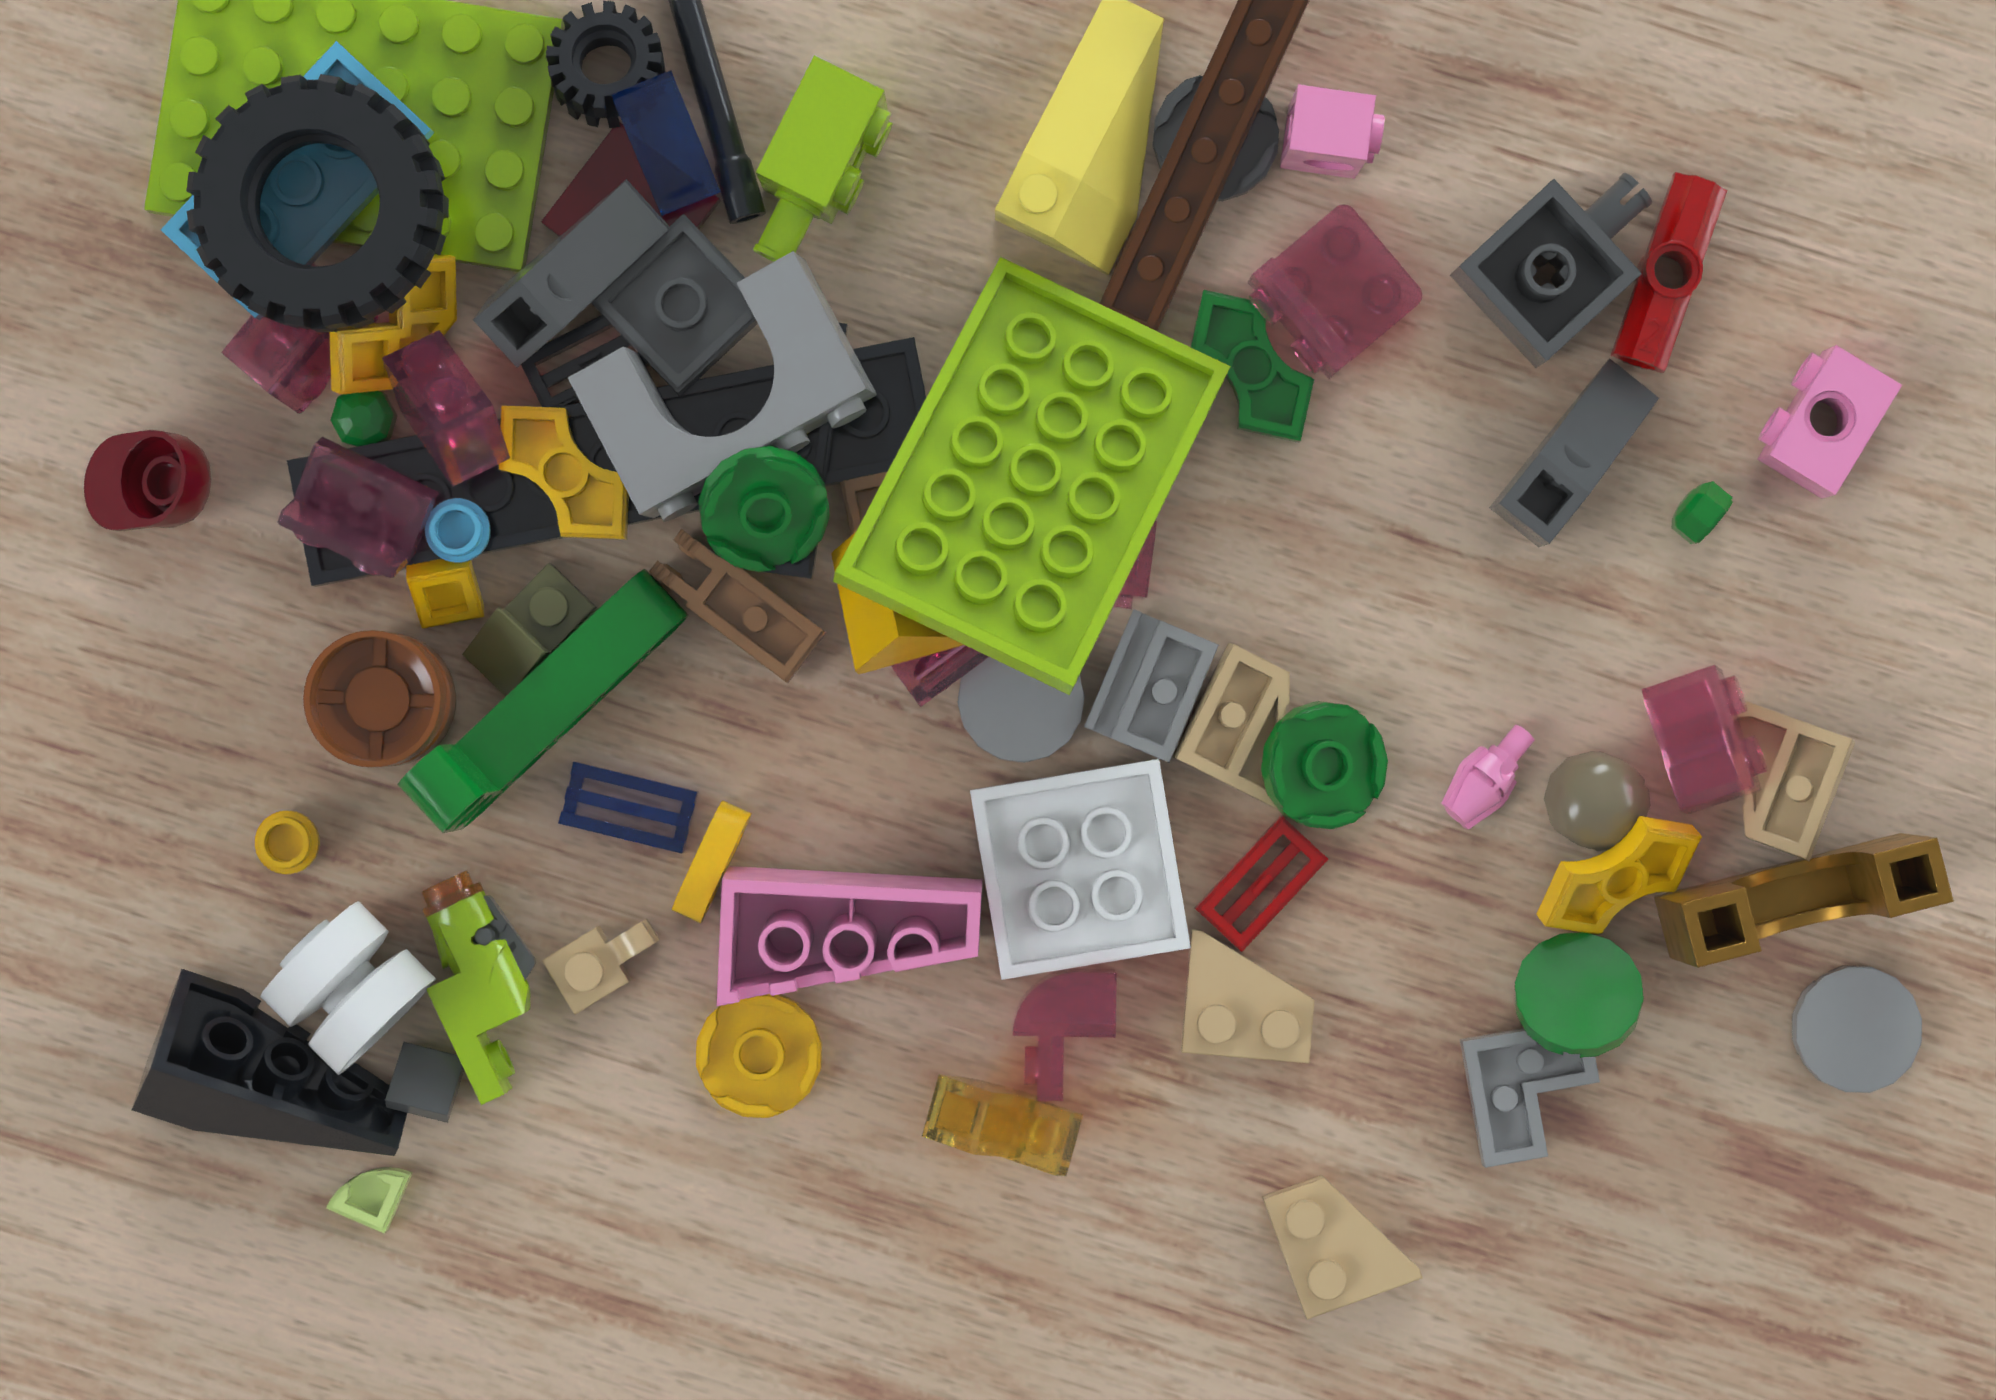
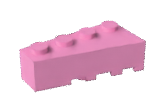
(832, 926)

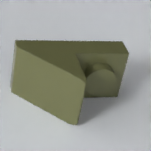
(528, 629)

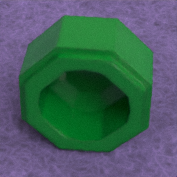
(364, 418)
(1700, 511)

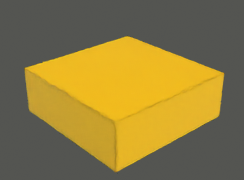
(444, 592)

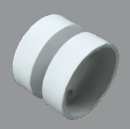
(335, 973)

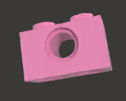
(1331, 132)
(1859, 400)

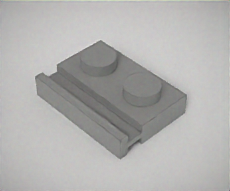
(1151, 685)

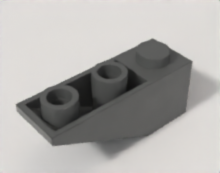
(570, 273)
(1574, 455)

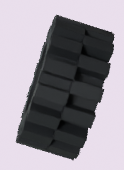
(592, 32)

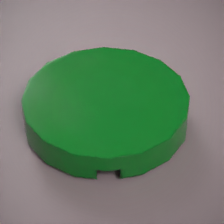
(764, 508)
(1324, 765)
(1578, 994)

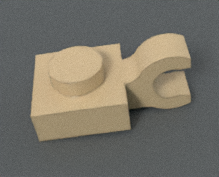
(594, 966)

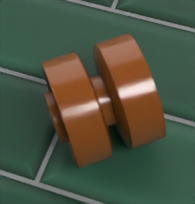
(379, 699)

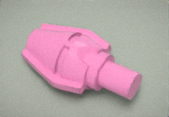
(1486, 779)

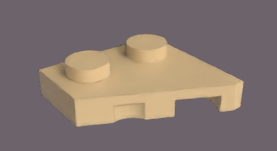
(1236, 720)
(1799, 781)
(1241, 1007)

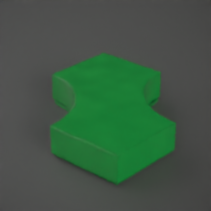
(1267, 391)

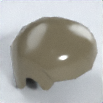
(1595, 799)

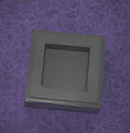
(425, 1082)

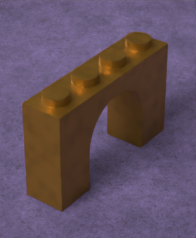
(1867, 878)

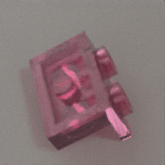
(283, 359)

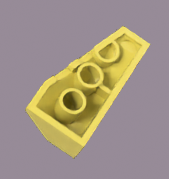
(1088, 152)

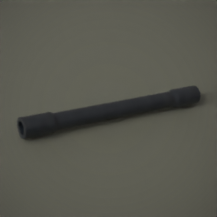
(732, 165)

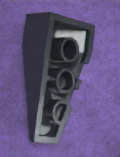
(246, 1075)

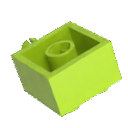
(819, 153)

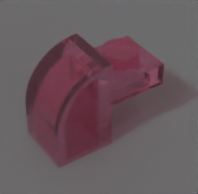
(1061, 1006)

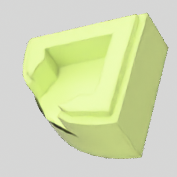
(371, 1197)

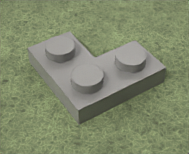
(1503, 1085)

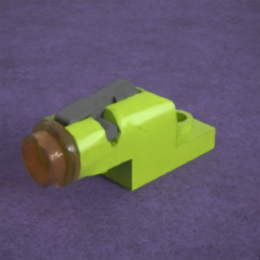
(488, 978)

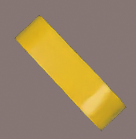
(711, 861)

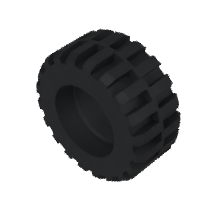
(247, 151)

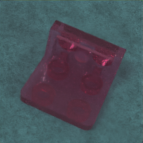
(1334, 291)

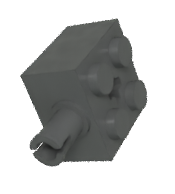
(1579, 248)

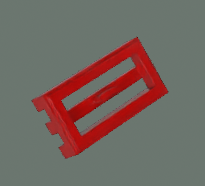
(1243, 865)

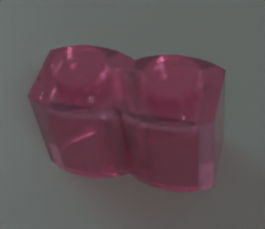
(1704, 739)

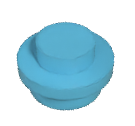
(457, 530)

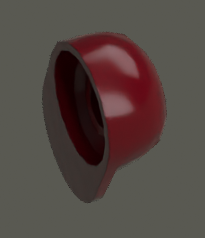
(146, 481)

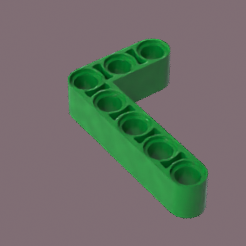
(466, 777)

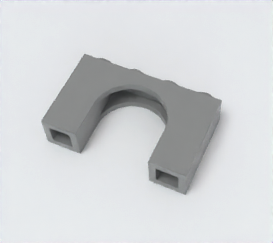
(812, 385)

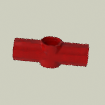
(1679, 234)

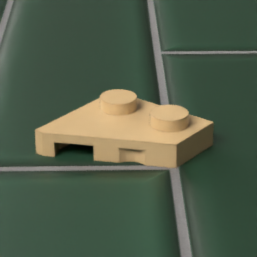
(1333, 1248)

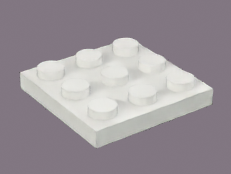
(1080, 869)

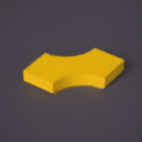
(585, 496)
(1594, 890)

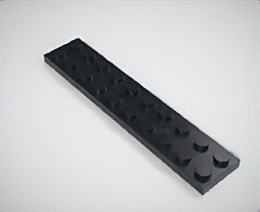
(710, 408)

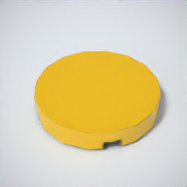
(759, 1055)

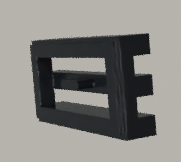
(561, 344)

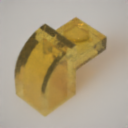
(1002, 1123)

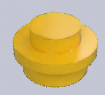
(287, 842)

